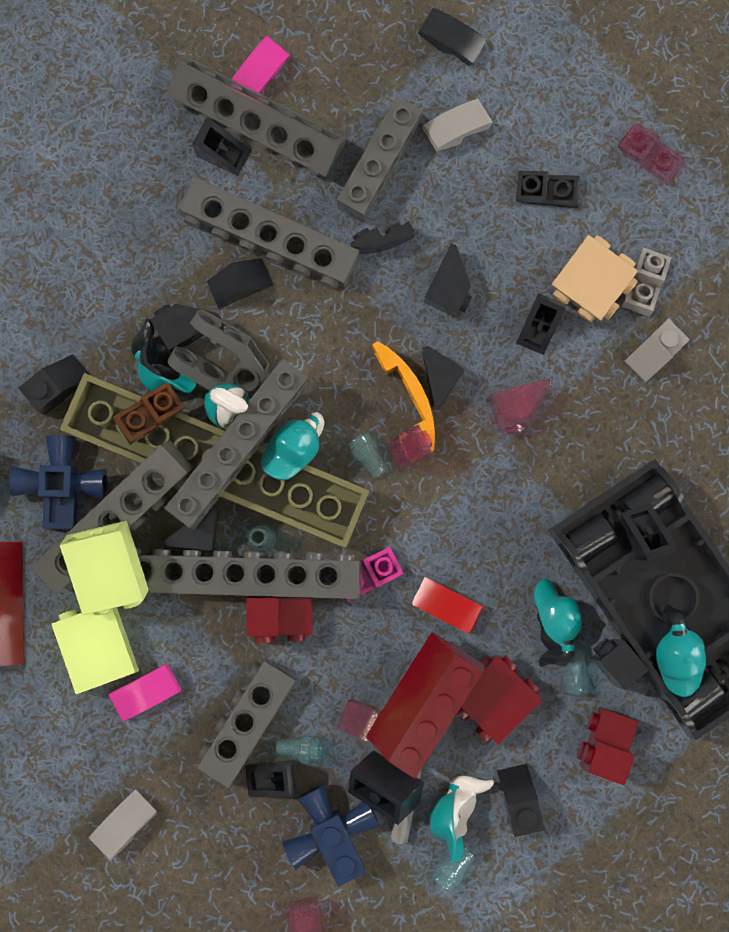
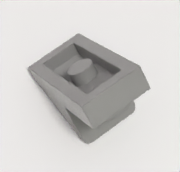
(657, 350)

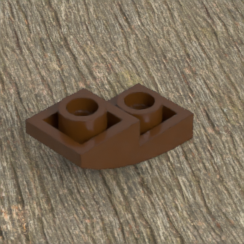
(148, 413)

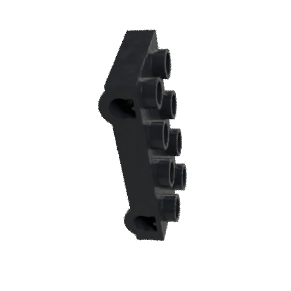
(637, 591)

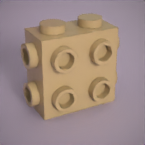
(595, 279)

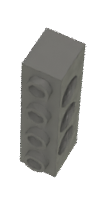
(379, 159)
(224, 767)

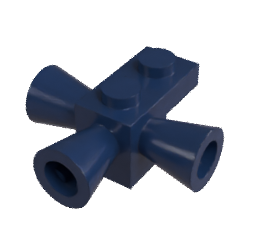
(58, 483)
(331, 836)

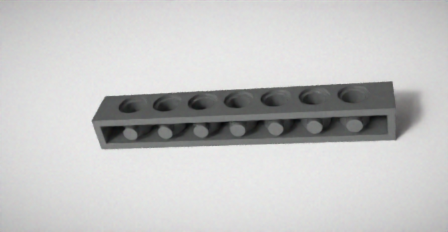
(346, 586)

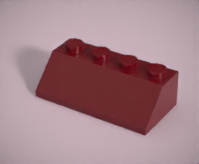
(11, 604)
(424, 704)

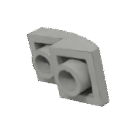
(455, 124)
(650, 276)
(122, 825)

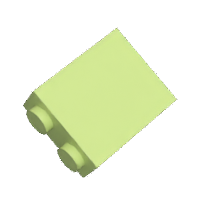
(104, 568)
(94, 648)

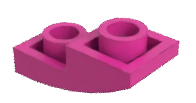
(262, 65)
(378, 570)
(145, 692)

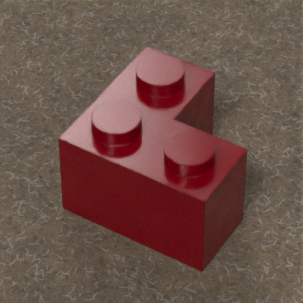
(279, 617)
(608, 746)

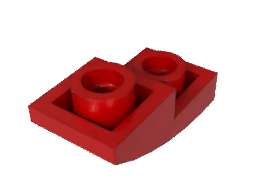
(447, 605)

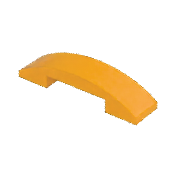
(390, 362)

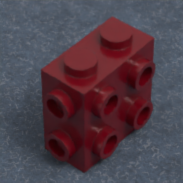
(499, 699)

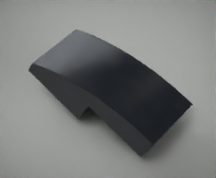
(450, 33)
(547, 189)
(373, 241)

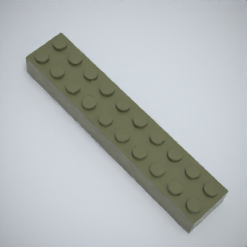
(307, 501)

